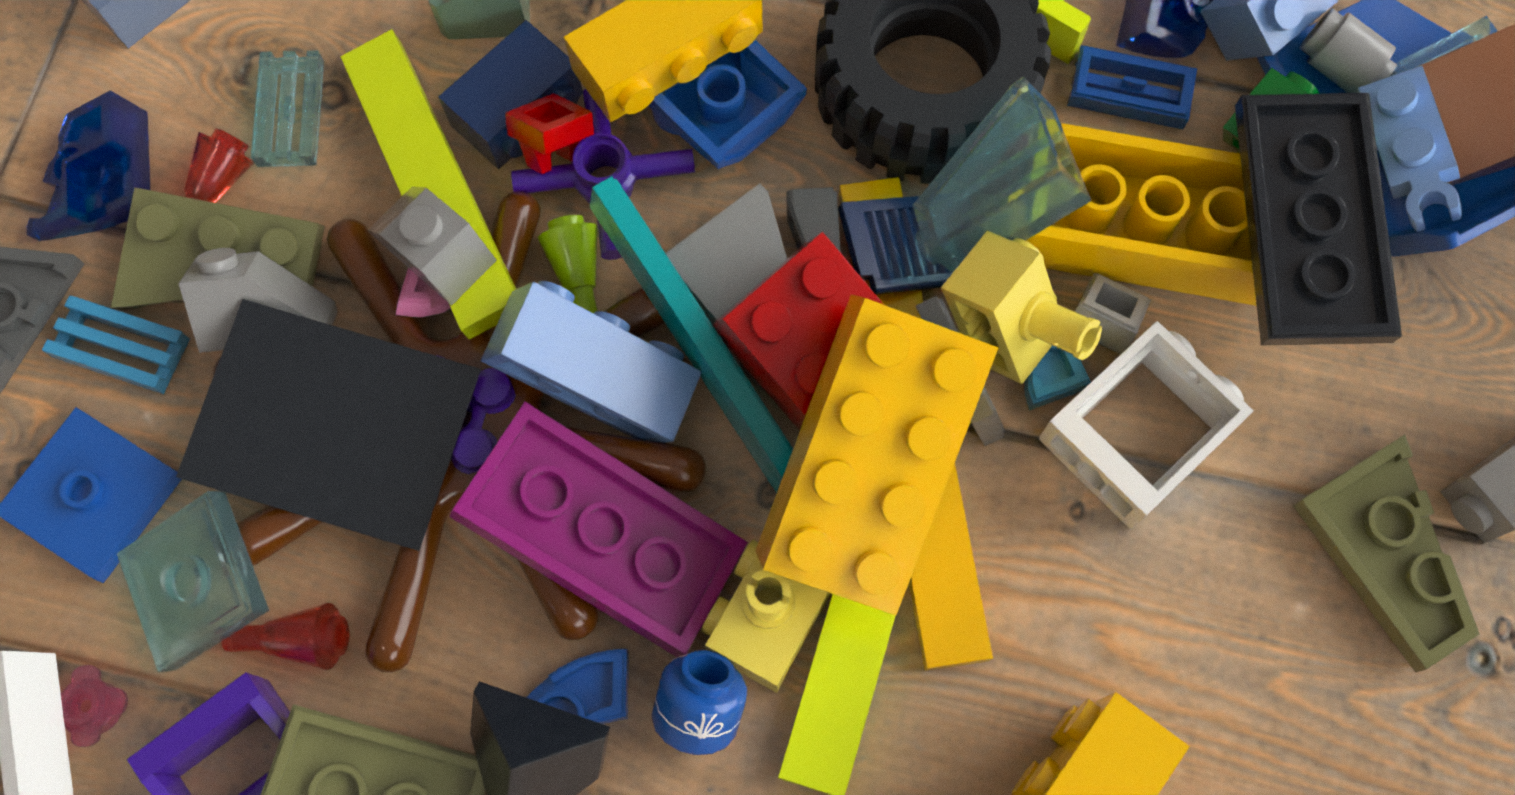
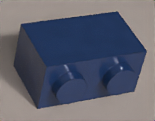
(507, 77)

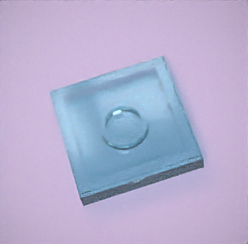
(192, 581)

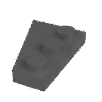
(29, 294)

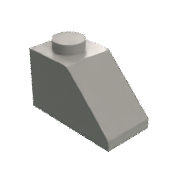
(433, 243)
(222, 278)

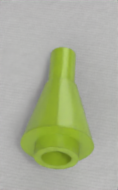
(573, 256)

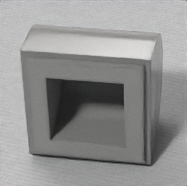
(1116, 308)

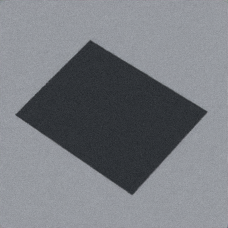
(329, 424)

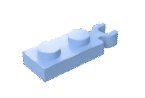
(1413, 144)

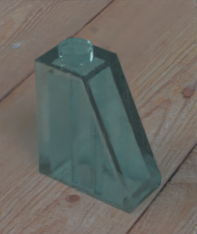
(1004, 179)

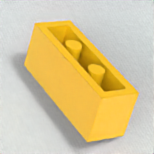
(654, 44)

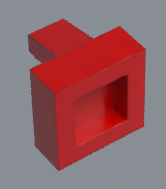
(548, 127)

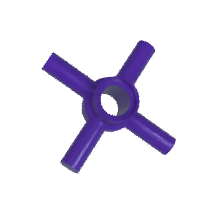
(600, 151)

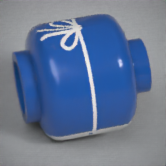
(699, 703)

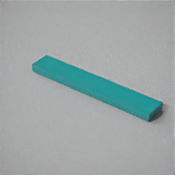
(692, 329)

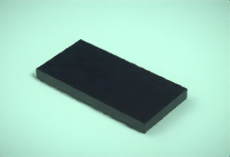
(1316, 220)

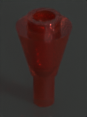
(216, 165)
(305, 637)

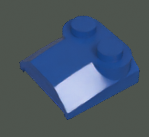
(730, 105)

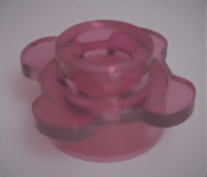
(105, 709)

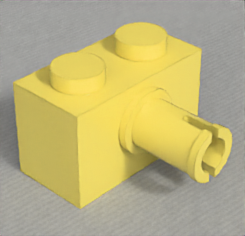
(1008, 302)
(763, 621)

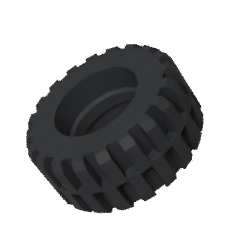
(904, 126)

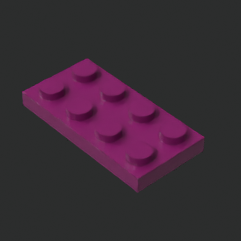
(600, 530)

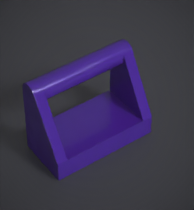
(206, 730)

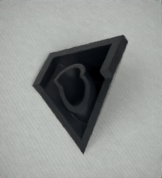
(533, 746)

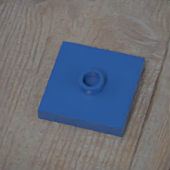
(88, 495)

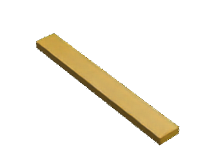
(945, 577)

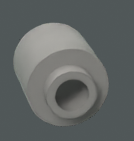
(1348, 51)

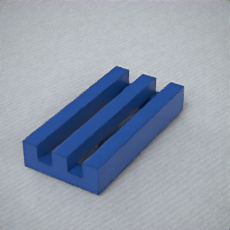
(1132, 95)

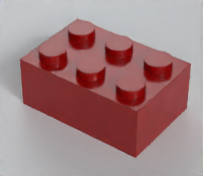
(791, 321)

